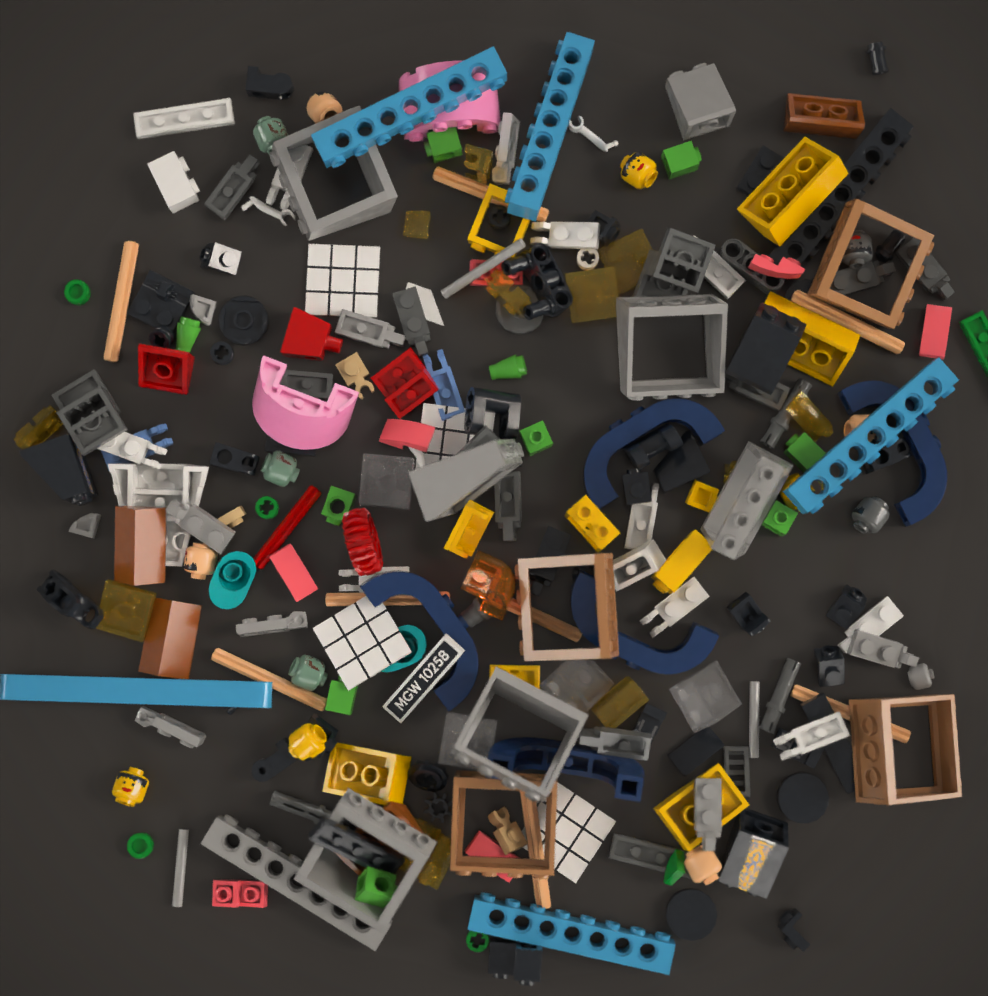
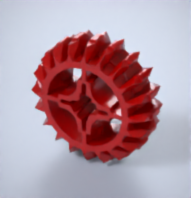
(362, 541)

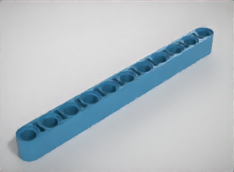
(136, 690)

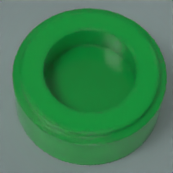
(77, 292)
(140, 845)

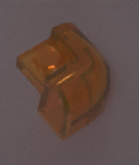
(491, 581)

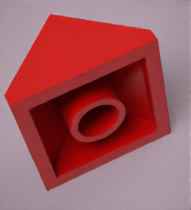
(164, 369)

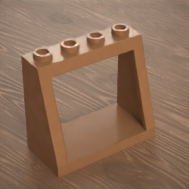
(835, 251)
(605, 607)
(874, 750)
(492, 865)

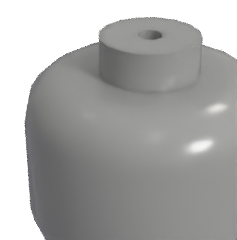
(920, 676)

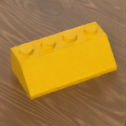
(793, 190)
(824, 344)

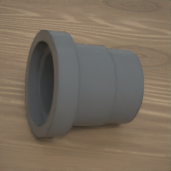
(472, 613)

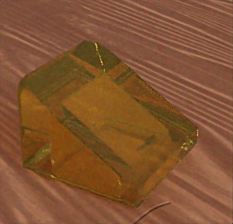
(417, 224)

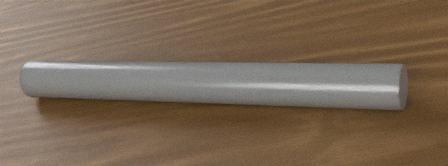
(483, 268)

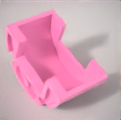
(481, 112)
(295, 416)

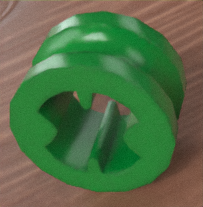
(261, 502)
(482, 946)

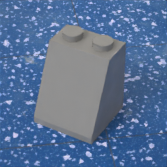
(700, 100)

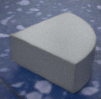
(202, 308)
(86, 525)

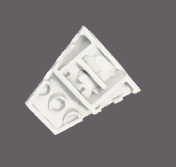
(153, 487)

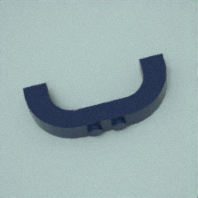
(686, 412)
(921, 442)
(639, 654)
(464, 672)
(538, 753)

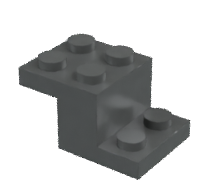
(675, 267)
(89, 412)

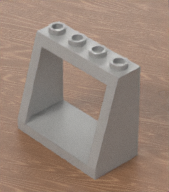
(373, 169)
(715, 333)
(451, 482)
(745, 501)
(536, 702)
(337, 882)

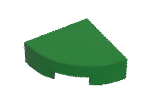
(675, 867)

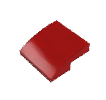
(405, 383)

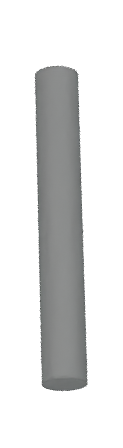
(754, 701)
(180, 867)

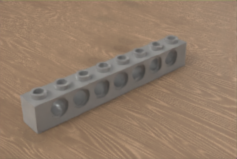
(282, 882)

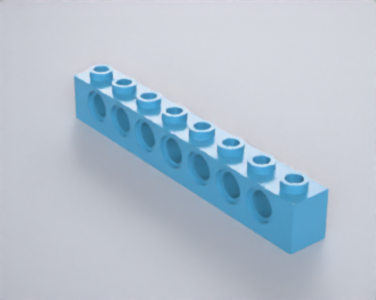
(439, 84)
(528, 204)
(934, 373)
(657, 961)

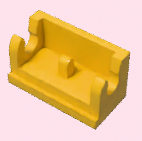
(469, 529)

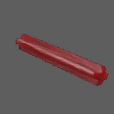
(286, 526)

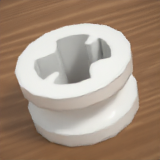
(584, 265)

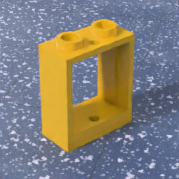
(480, 244)
(587, 515)
(681, 563)

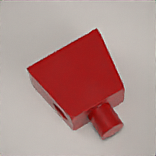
(308, 337)

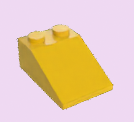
(369, 772)
(678, 808)

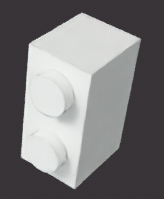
(173, 181)
(637, 564)

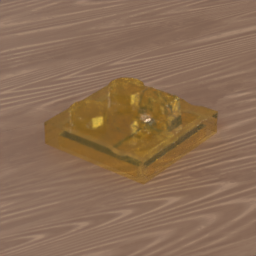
(629, 258)
(593, 294)
(126, 610)

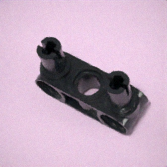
(545, 281)

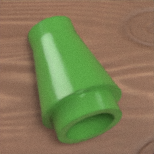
(186, 333)
(509, 368)

